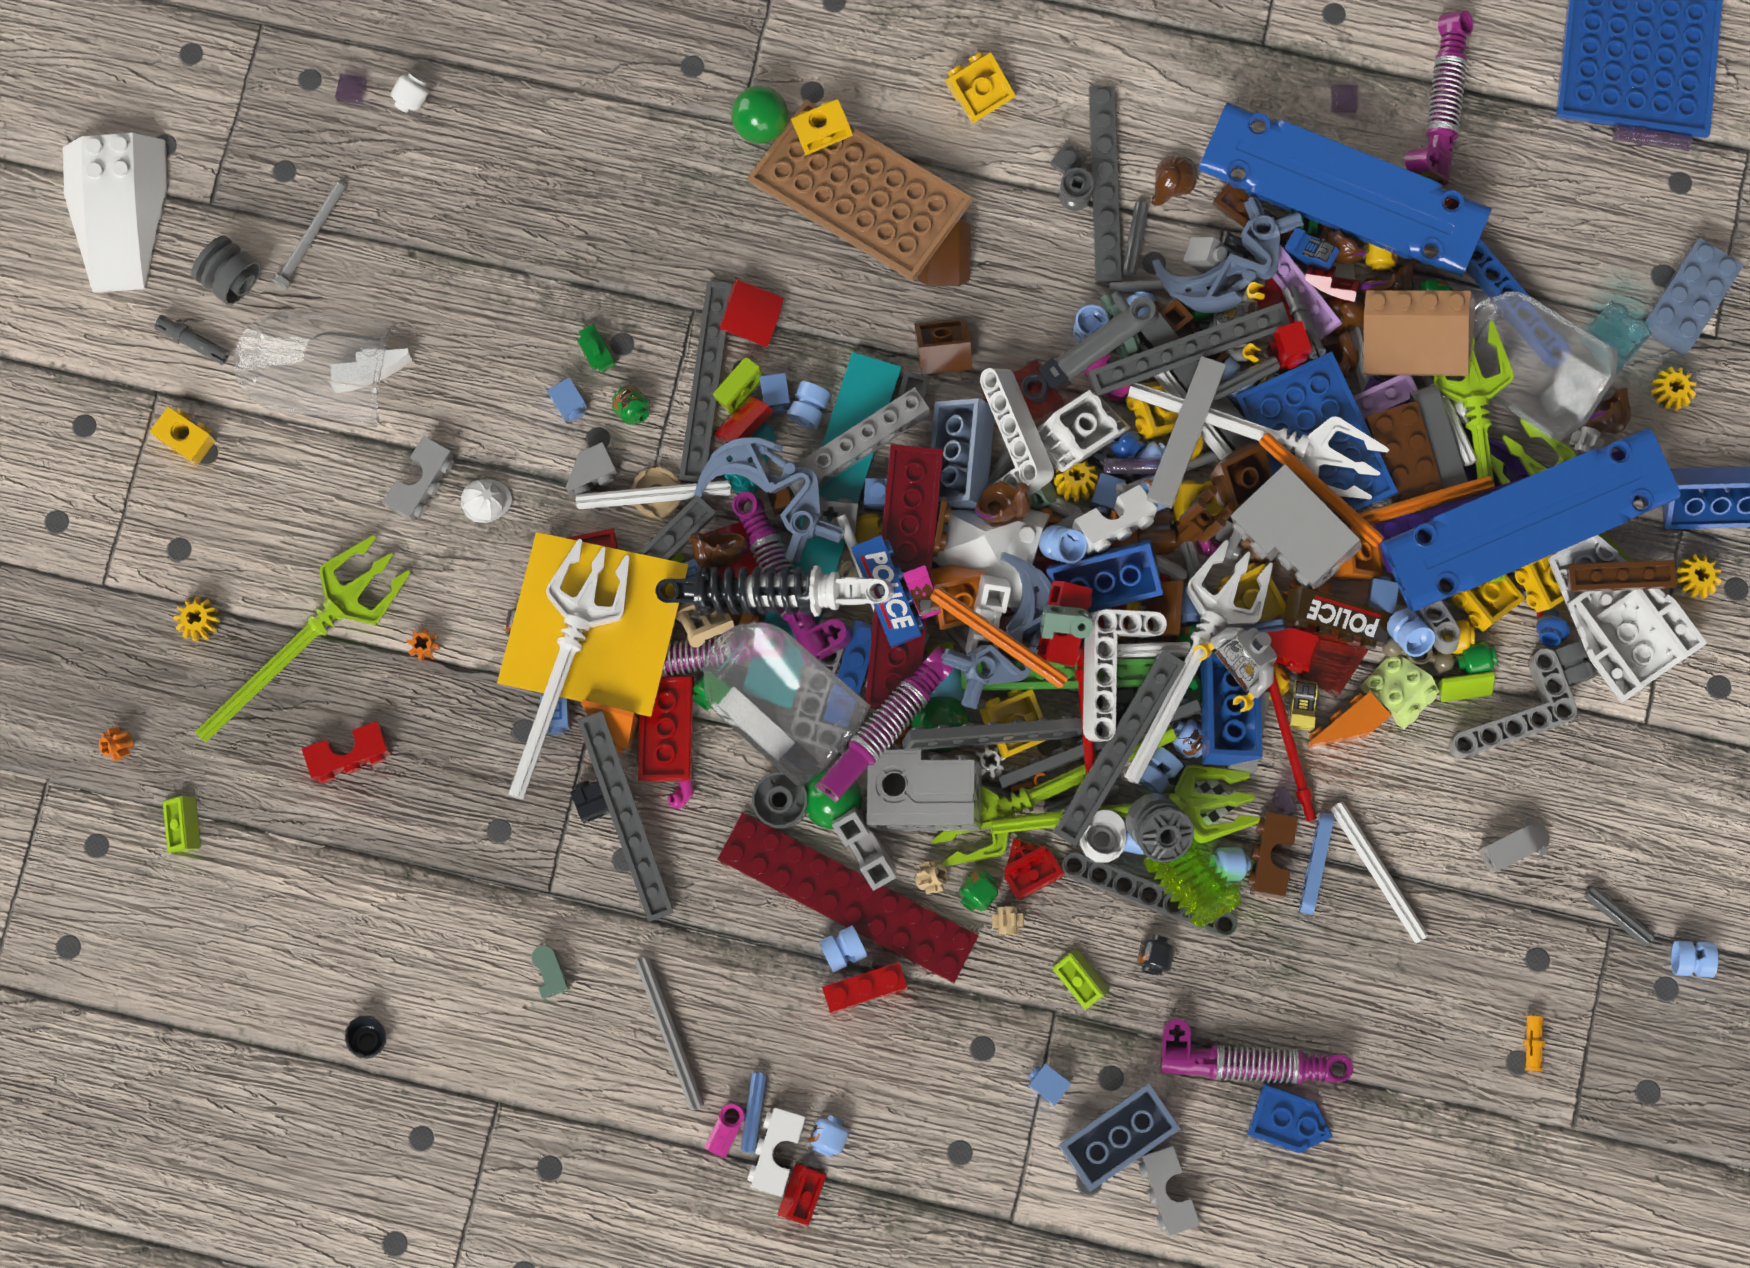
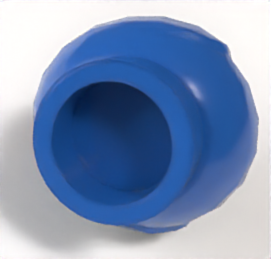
(1128, 444)
(1551, 627)

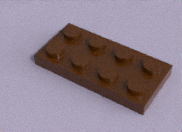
(1409, 454)

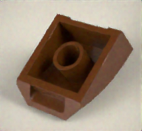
(951, 260)
(1241, 474)

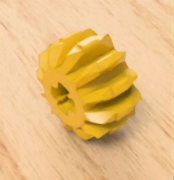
(1682, 384)
(1076, 482)
(1690, 579)
(193, 628)

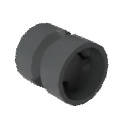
(1076, 195)
(1575, 663)

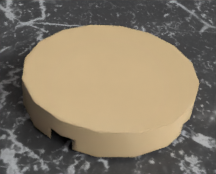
(656, 478)

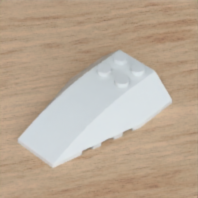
(115, 205)
(1625, 632)

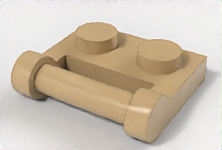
(712, 624)

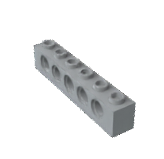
(864, 438)

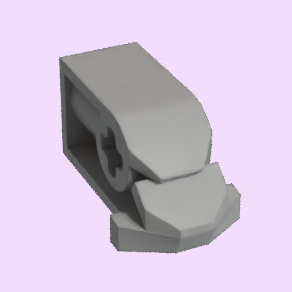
(1516, 846)

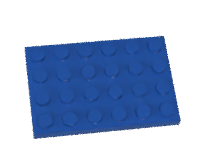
(1302, 403)

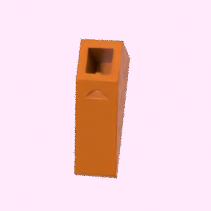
(1356, 722)

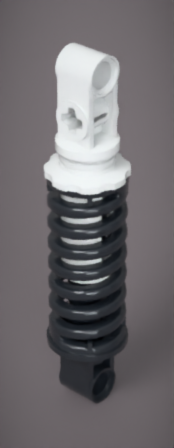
(771, 591)

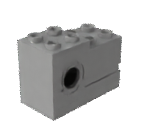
(1295, 527)
(923, 792)

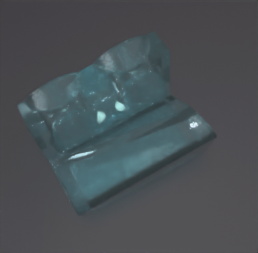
(1620, 331)

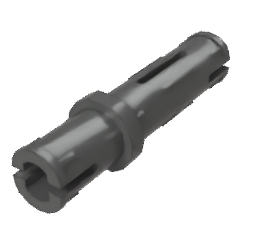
(1300, 311)
(183, 335)

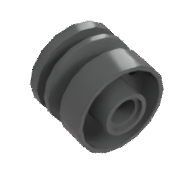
(226, 270)
(764, 801)
(1159, 827)

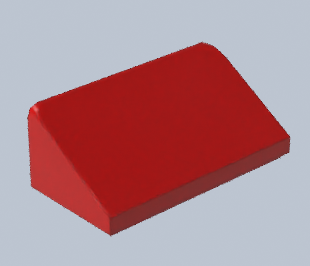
(801, 1194)

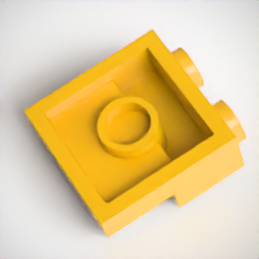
(979, 86)
(1151, 419)
(1540, 585)
(1248, 590)
(1488, 602)
(1016, 706)

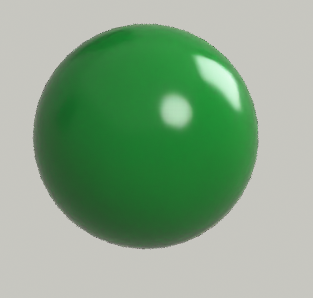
(759, 114)
(939, 712)
(823, 809)

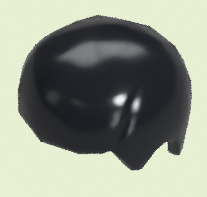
(365, 1037)

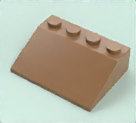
(1418, 332)

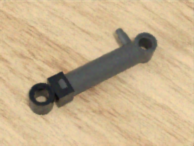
(1059, 372)

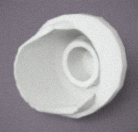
(485, 500)
(1104, 837)

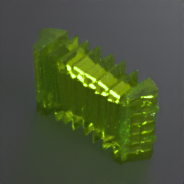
(1196, 886)

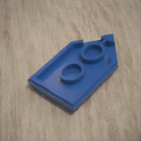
(1287, 1120)

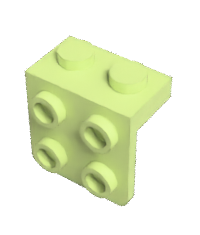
(1401, 688)

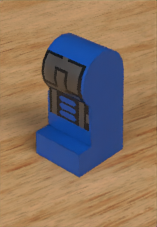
(1311, 250)

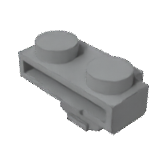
(1227, 533)

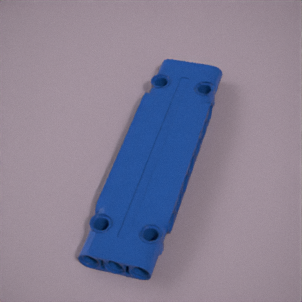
(1344, 189)
(1530, 519)

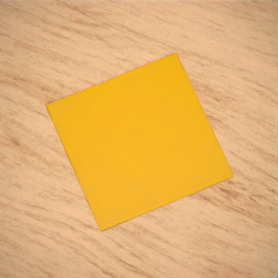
(618, 660)

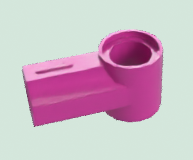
(724, 1131)

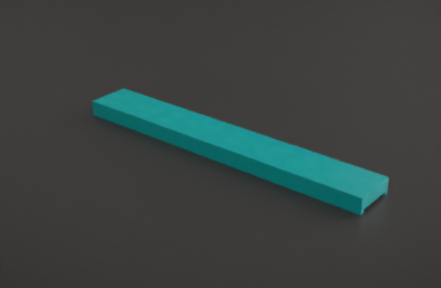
(864, 390)

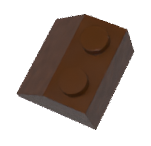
(943, 346)
(1168, 605)

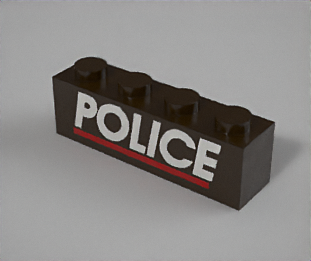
(1336, 617)

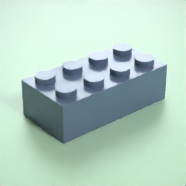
(1692, 296)
(966, 436)
(1118, 1137)

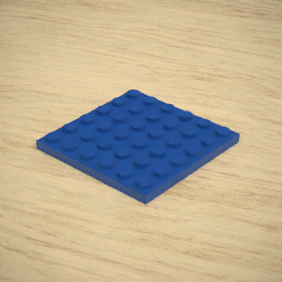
(1640, 64)

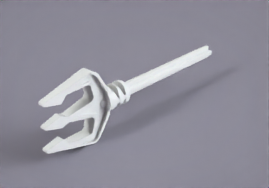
(1310, 450)
(1216, 614)
(579, 615)

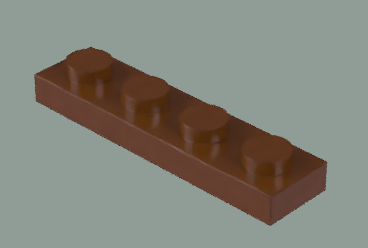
(1231, 203)
(1621, 576)

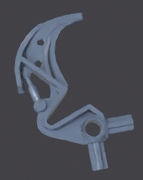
(1261, 245)
(804, 503)
(994, 665)

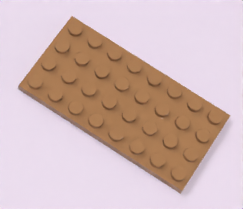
(864, 196)

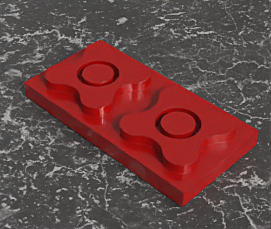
(668, 733)

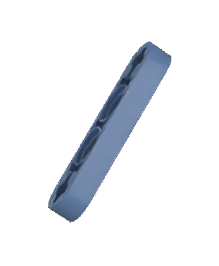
(1316, 863)

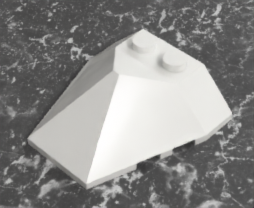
(979, 545)

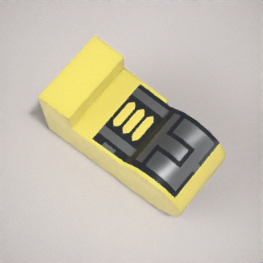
(1303, 705)

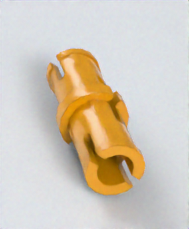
(1534, 1043)

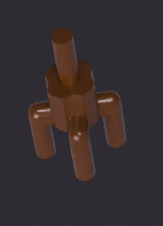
(1198, 523)

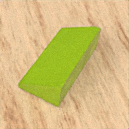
(738, 385)
(1466, 686)
(181, 824)
(1081, 979)

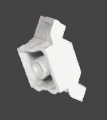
(1080, 430)

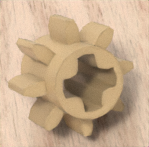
(931, 877)
(1007, 920)

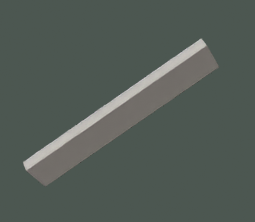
(1186, 432)

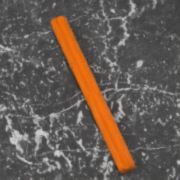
(1324, 492)
(1426, 501)
(999, 637)

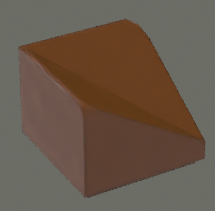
(780, 500)

